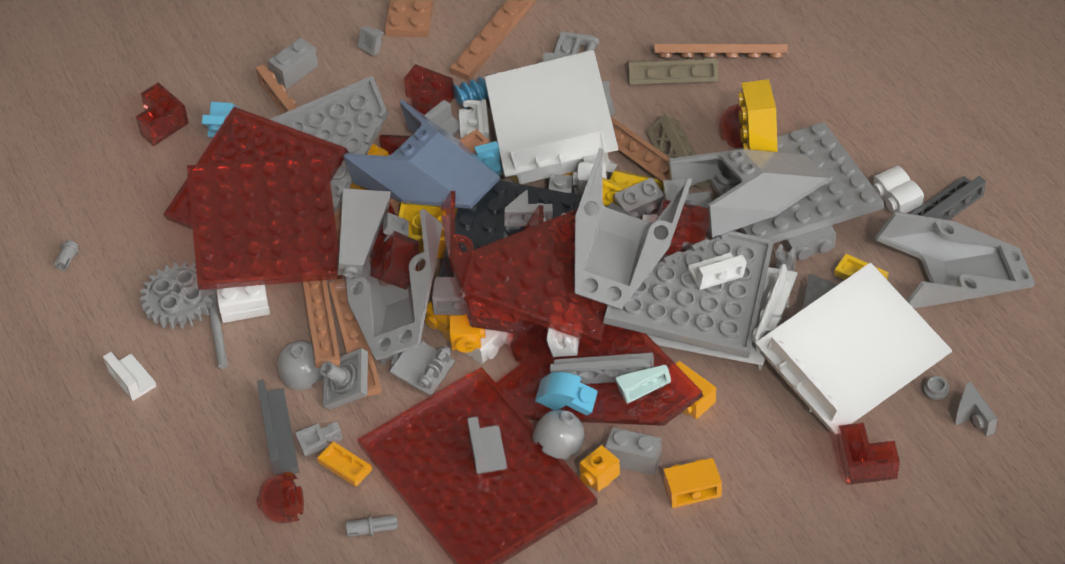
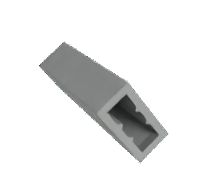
(360, 224)

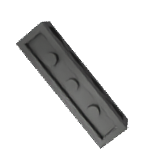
(954, 202)
(278, 429)

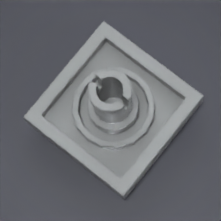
(345, 382)

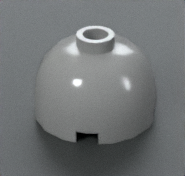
(297, 366)
(559, 434)

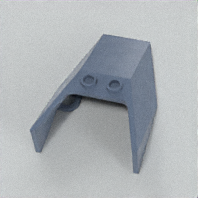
(425, 167)

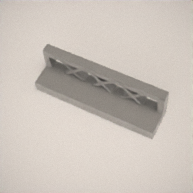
(603, 368)

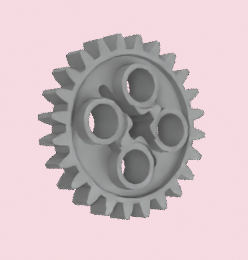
(175, 297)

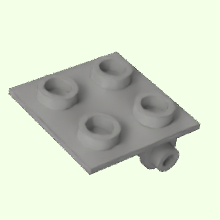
(423, 367)

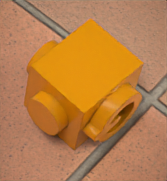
(464, 337)
(599, 468)

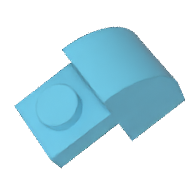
(218, 114)
(490, 155)
(566, 389)

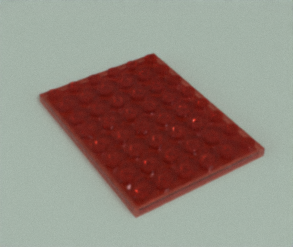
(470, 514)

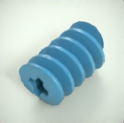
(472, 91)

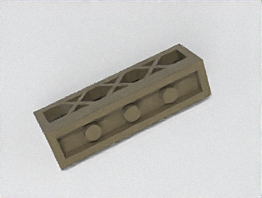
(673, 70)
(673, 134)

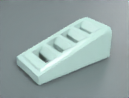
(642, 382)

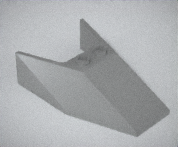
(767, 184)
(617, 249)
(956, 259)
(391, 315)

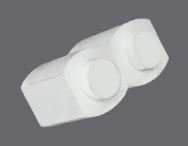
(898, 190)

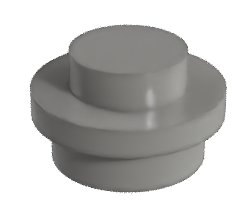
(936, 388)

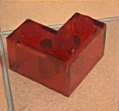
(427, 88)
(162, 114)
(690, 227)
(393, 260)
(864, 460)

